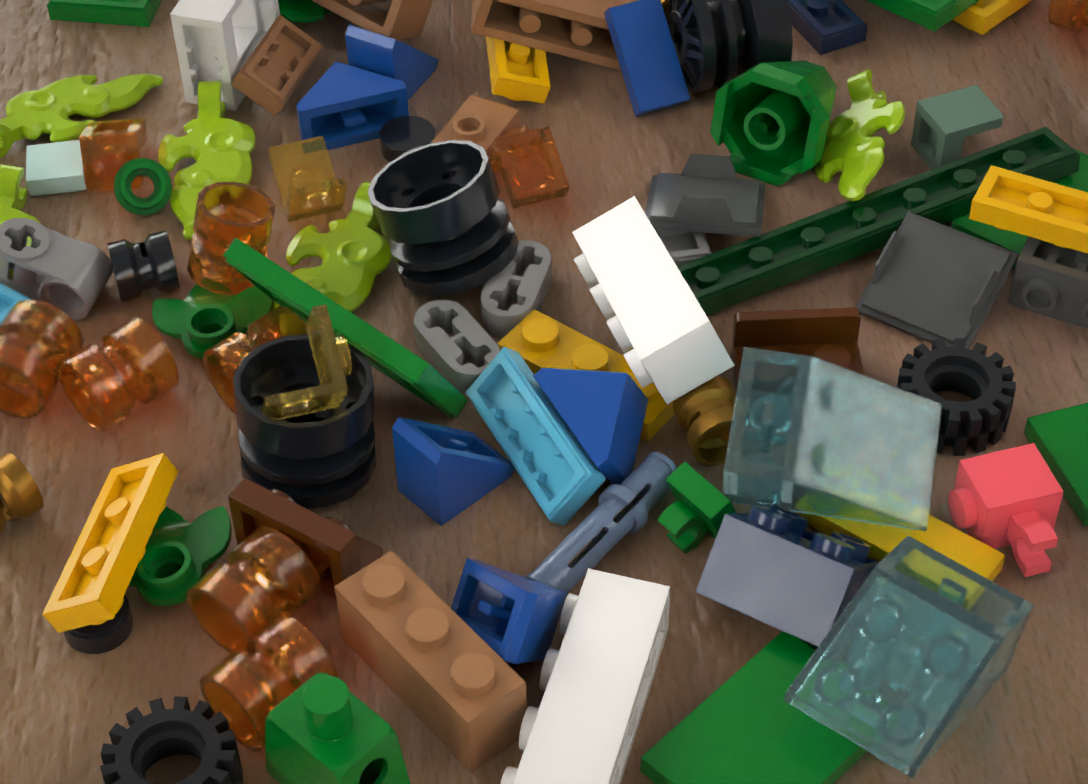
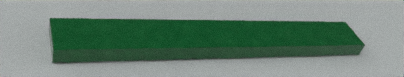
(866, 224)

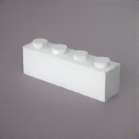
(648, 303)
(594, 683)

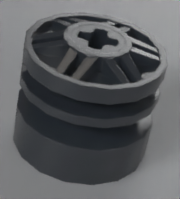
(728, 38)
(443, 217)
(312, 455)

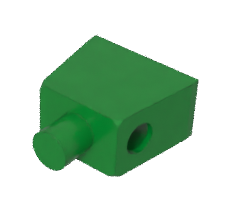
(330, 738)

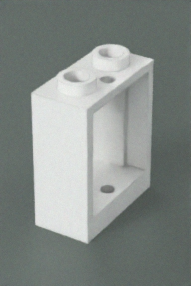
(217, 40)

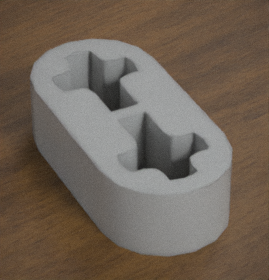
(526, 290)
(447, 353)

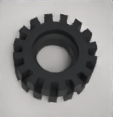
(969, 374)
(172, 733)

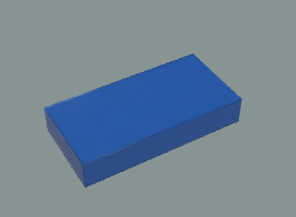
(647, 56)

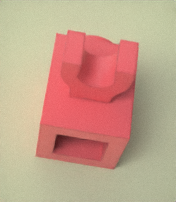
(1008, 502)

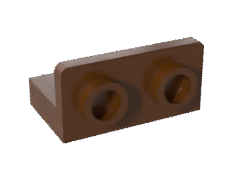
(819, 333)
(324, 540)

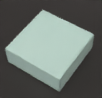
(54, 168)

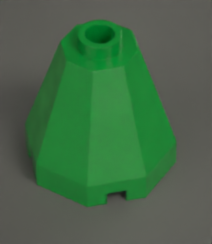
(775, 119)

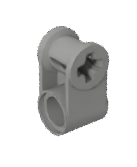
(54, 267)

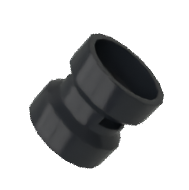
(143, 265)

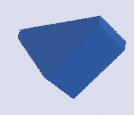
(389, 58)
(350, 106)
(601, 412)
(445, 467)
(508, 611)

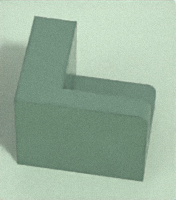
(948, 119)

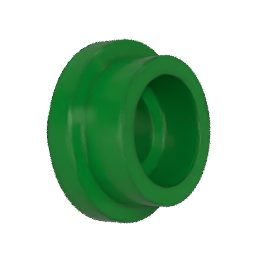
(142, 168)

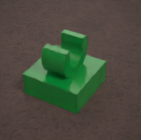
(696, 511)

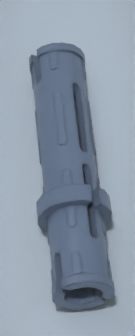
(646, 484)

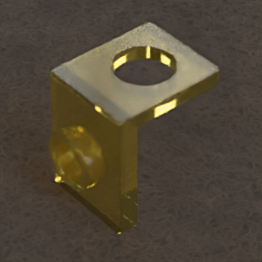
(306, 179)
(332, 364)

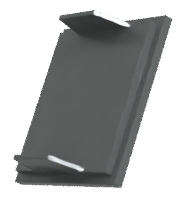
(706, 199)
(935, 281)

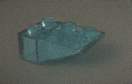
(829, 442)
(911, 655)

